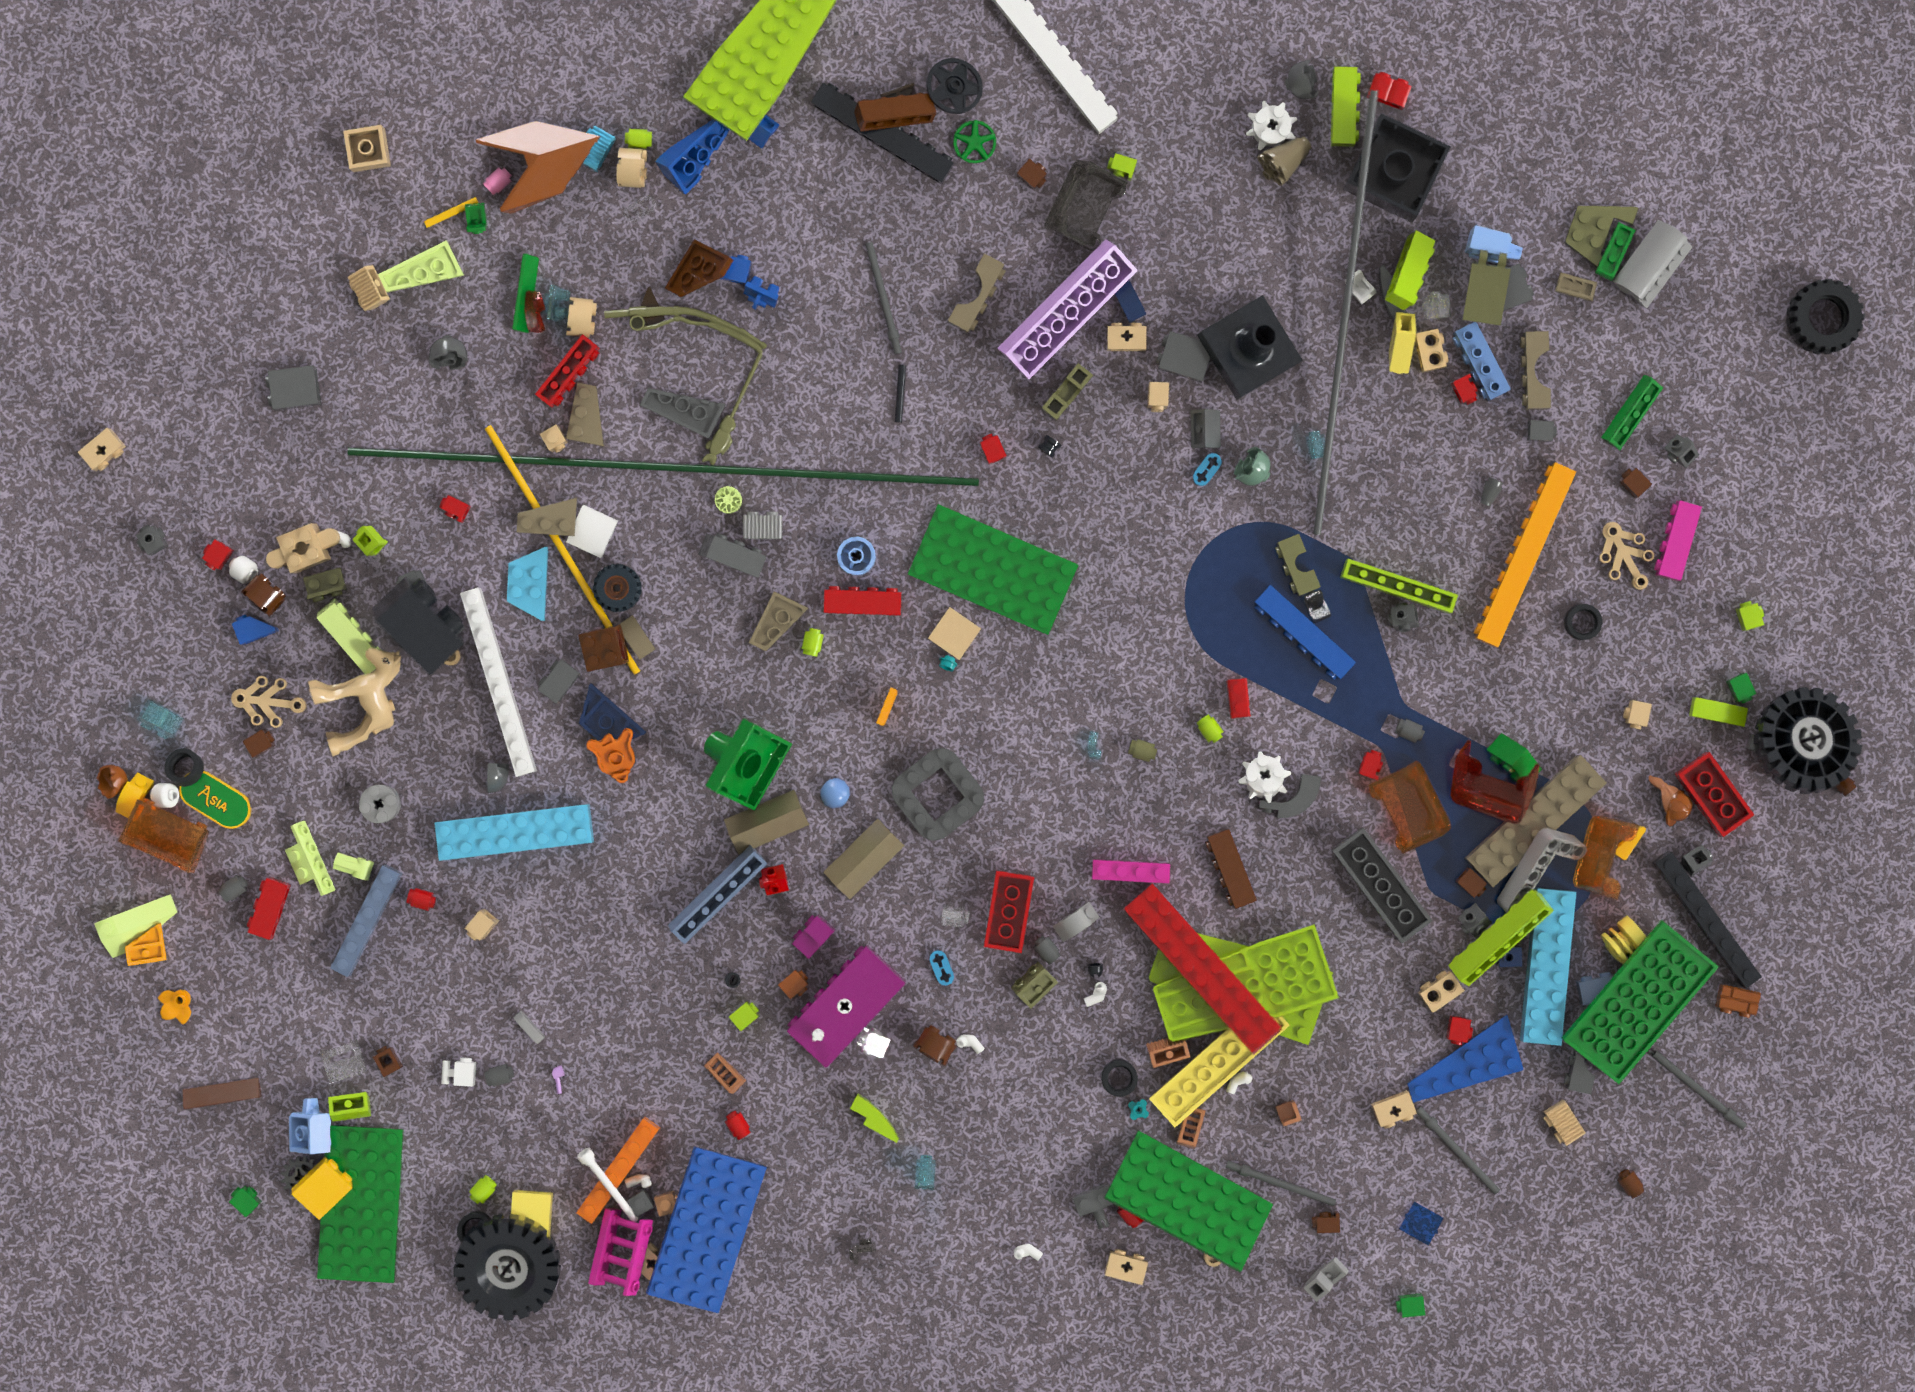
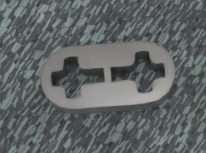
(529, 1027)

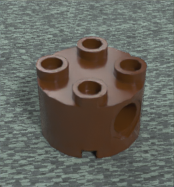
(263, 595)
(934, 1045)

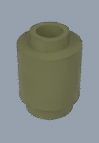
(1142, 750)

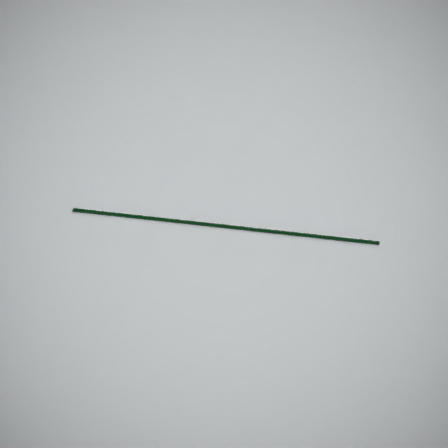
(666, 467)

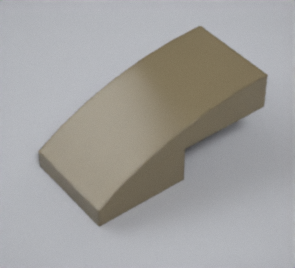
(636, 637)

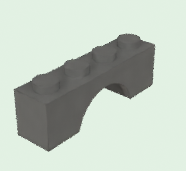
(1579, 1077)

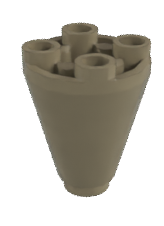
(1283, 160)

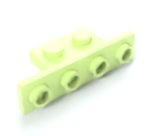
(307, 860)

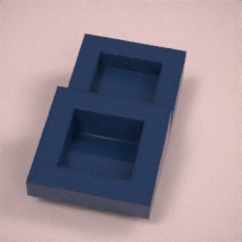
(1130, 302)

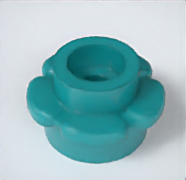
(948, 663)

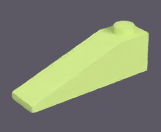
(127, 926)

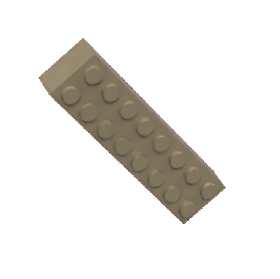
(1548, 809)

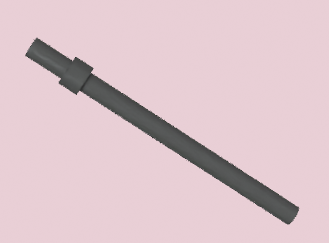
(893, 334)
(1727, 1113)
(1432, 1124)
(1245, 1170)

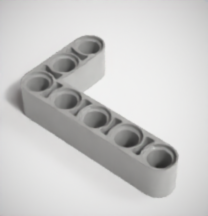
(1535, 862)

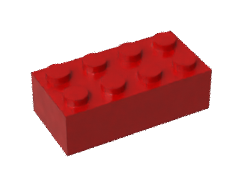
(1714, 794)
(1009, 911)

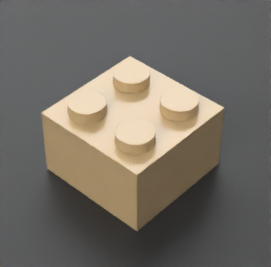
(367, 148)

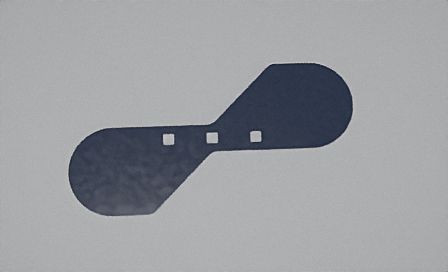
(1233, 633)

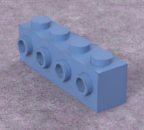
(1481, 361)

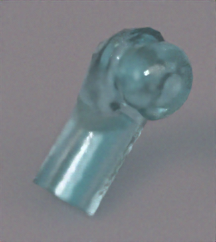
(1091, 746)

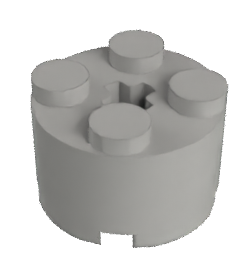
(370, 809)

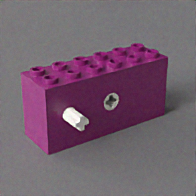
(827, 1027)

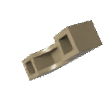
(965, 315)
(1536, 395)

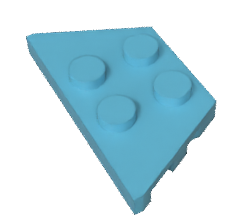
(529, 582)

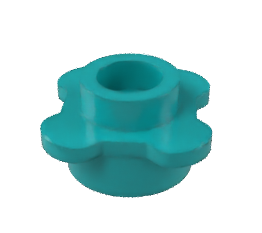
(1140, 1104)

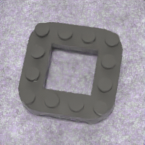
(914, 809)

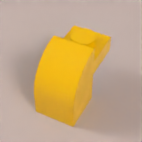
(133, 790)

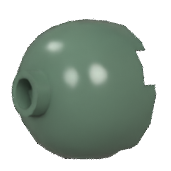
(1253, 468)

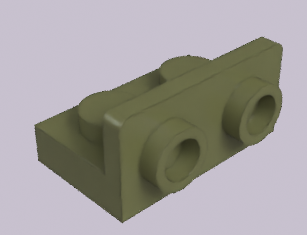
(324, 584)
(1034, 985)

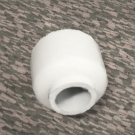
(243, 569)
(164, 795)

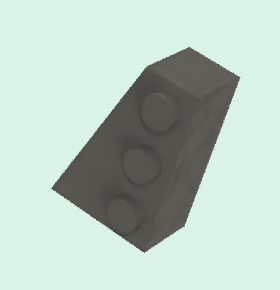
(732, 554)

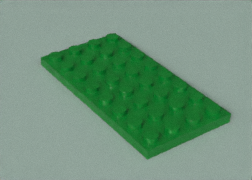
(993, 569)
(1640, 1002)
(1188, 1201)
(362, 1227)

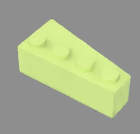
(347, 633)

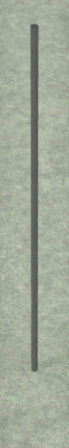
(1345, 311)

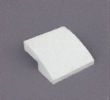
(592, 531)

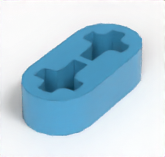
(1210, 473)
(937, 970)

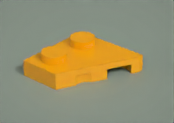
(147, 947)

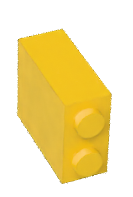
(322, 1187)

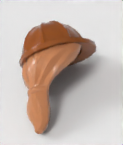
(1674, 801)

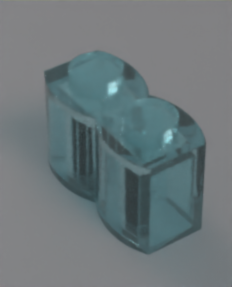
(160, 718)

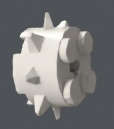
(1277, 116)
(1267, 787)

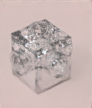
(1436, 306)
(872, 1042)

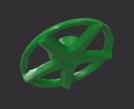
(974, 141)

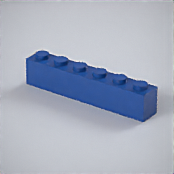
(1303, 631)

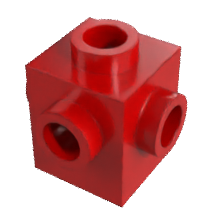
(774, 880)

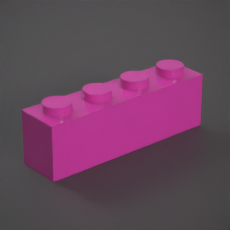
(1678, 540)
(1130, 871)

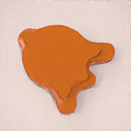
(614, 755)

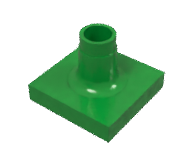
(745, 762)

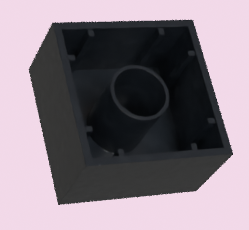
(1399, 168)
(418, 625)

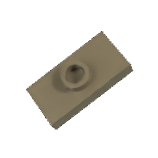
(1576, 286)

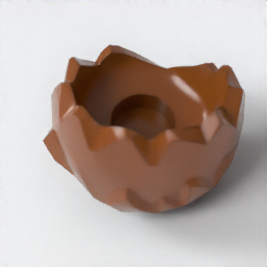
(111, 780)

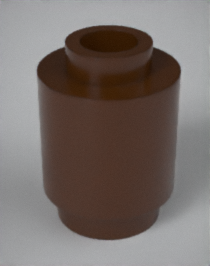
(1630, 1183)

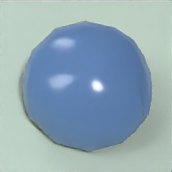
(835, 793)

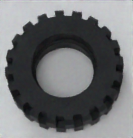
(1849, 308)

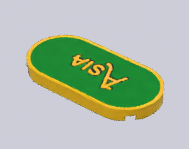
(217, 801)

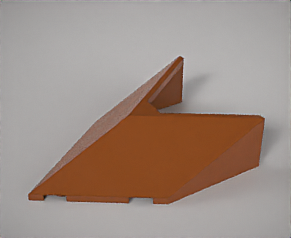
(551, 157)

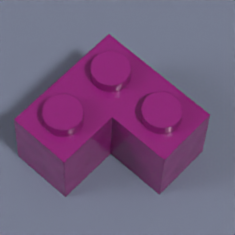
(813, 936)

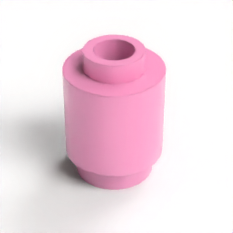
(497, 180)

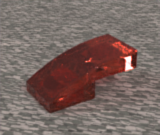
(533, 306)

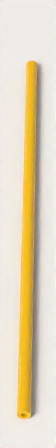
(555, 538)

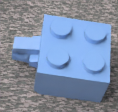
(1492, 241)
(309, 1129)

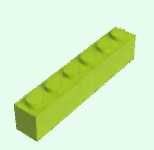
(1398, 586)
(1500, 937)

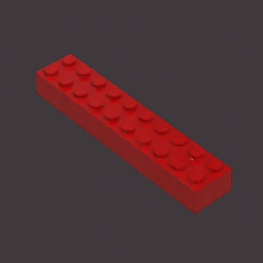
(1203, 969)

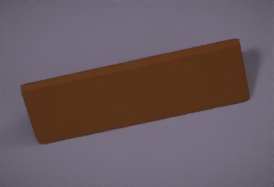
(221, 1093)

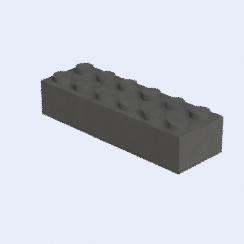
(1381, 885)

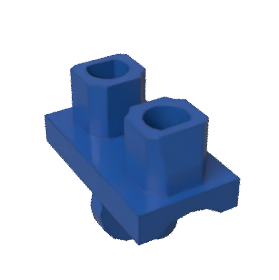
(759, 295)

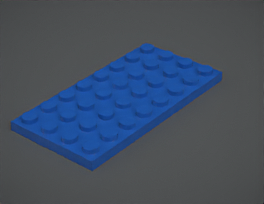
(706, 1230)

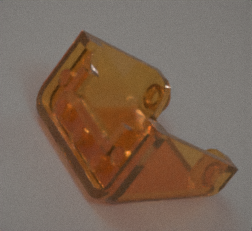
(1411, 806)
(165, 835)
(1601, 844)

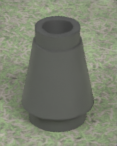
(1491, 491)

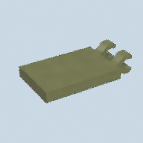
(1487, 290)

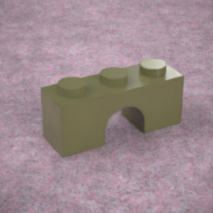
(1067, 392)
(1301, 581)

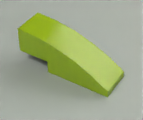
(1718, 711)
(874, 1118)

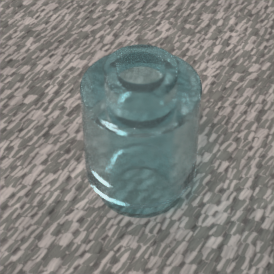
(1315, 444)

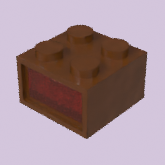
(603, 648)

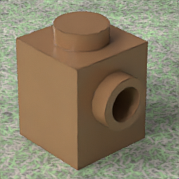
(665, 1203)

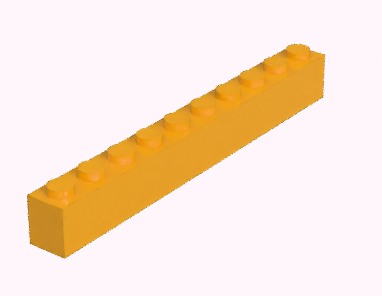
(1525, 555)

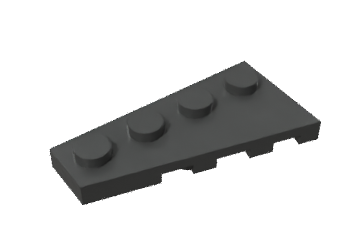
(686, 411)

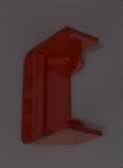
(1489, 794)

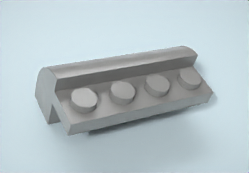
(1653, 263)

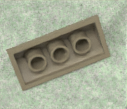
(767, 822)
(863, 858)

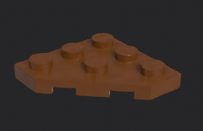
(698, 268)

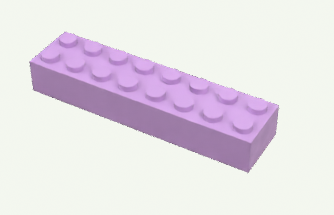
(1067, 309)

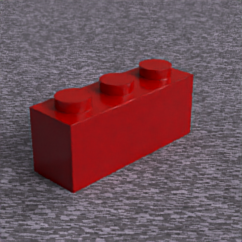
(268, 908)

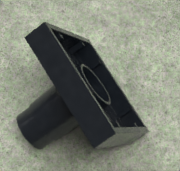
(1238, 354)

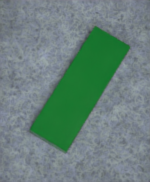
(1615, 251)

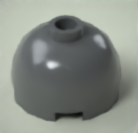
(1302, 80)
(447, 352)

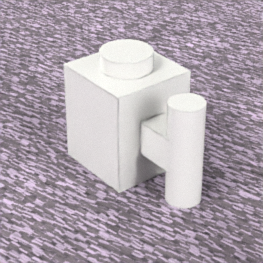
(463, 1072)

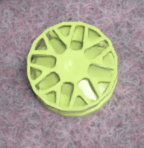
(728, 500)

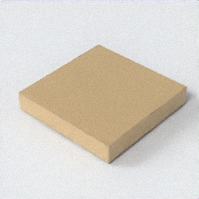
(954, 633)

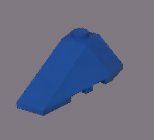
(687, 158)

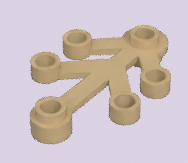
(1624, 552)
(265, 701)

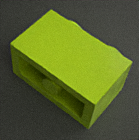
(349, 1106)

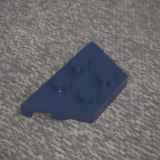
(604, 716)

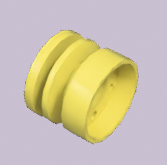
(1625, 941)

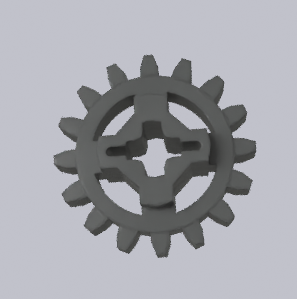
(299, 1169)

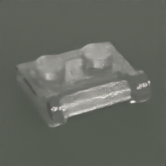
(343, 1068)

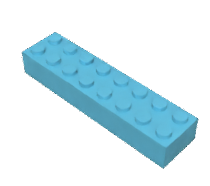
(514, 832)
(1548, 971)

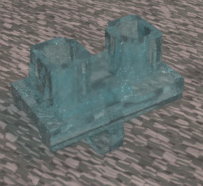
(553, 303)
(925, 1172)

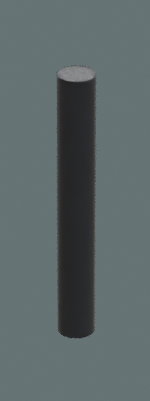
(900, 393)

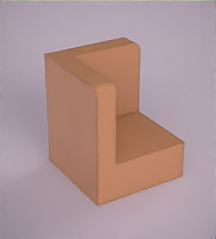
(1288, 1113)

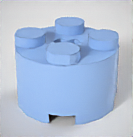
(854, 545)

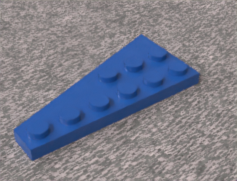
(1483, 1058)

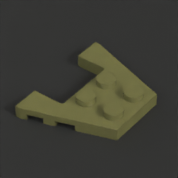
(1592, 226)

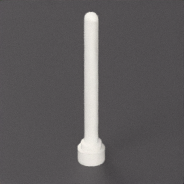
(587, 1157)

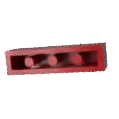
(862, 602)

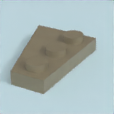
(585, 416)
(549, 519)
(776, 620)

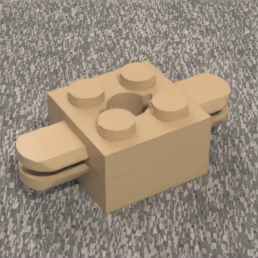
(303, 548)

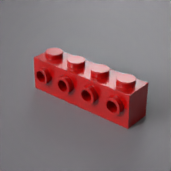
(567, 371)

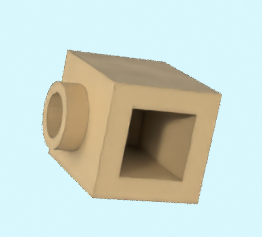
(554, 439)
(1637, 714)

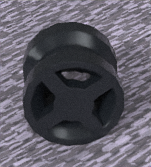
(1049, 446)

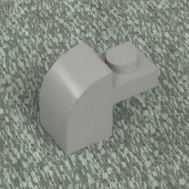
(1076, 922)
(1324, 1278)

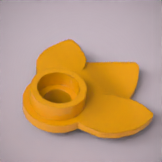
(173, 1007)

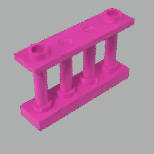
(603, 1252)

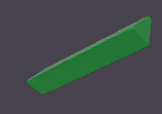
(527, 282)
(1632, 412)

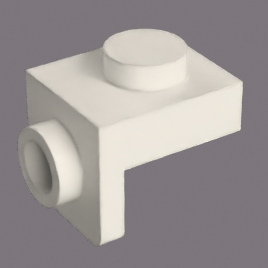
(1362, 288)

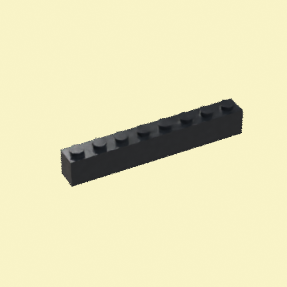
(893, 139)
(1706, 919)

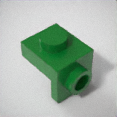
(476, 218)

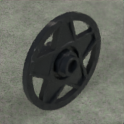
(954, 86)

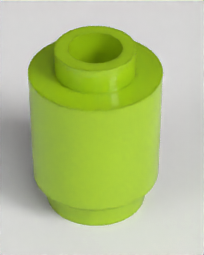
(638, 138)
(812, 642)
(1210, 729)
(482, 1189)

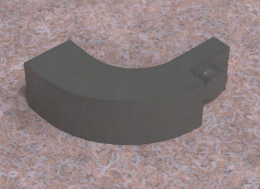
(1305, 796)

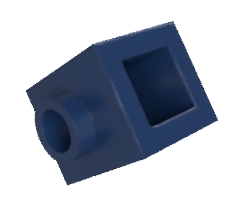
(1512, 958)

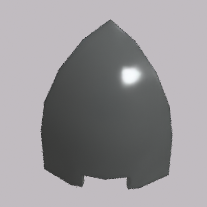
(496, 776)

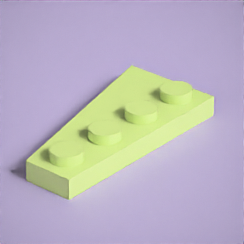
(425, 268)

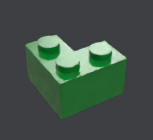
(1512, 756)

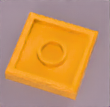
(887, 707)

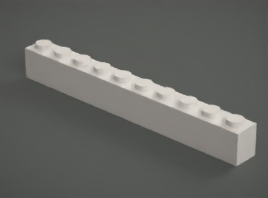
(1058, 63)
(498, 682)

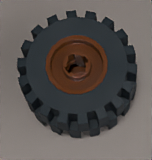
(617, 588)

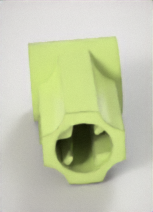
(356, 866)

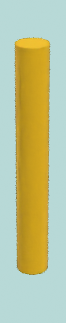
(449, 213)

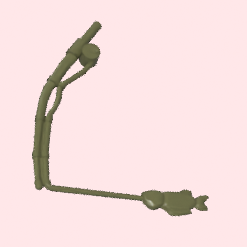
(721, 439)

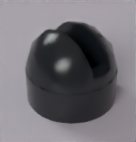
(1095, 968)
(735, 982)

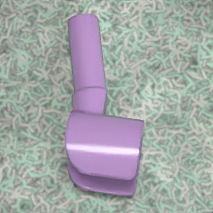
(556, 1073)

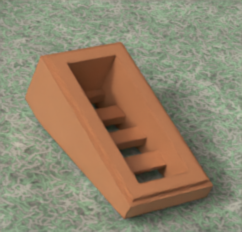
(729, 1068)
(1186, 1143)

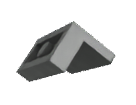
(1205, 428)

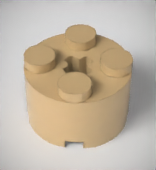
(631, 167)
(580, 317)

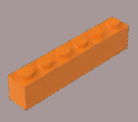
(619, 1169)

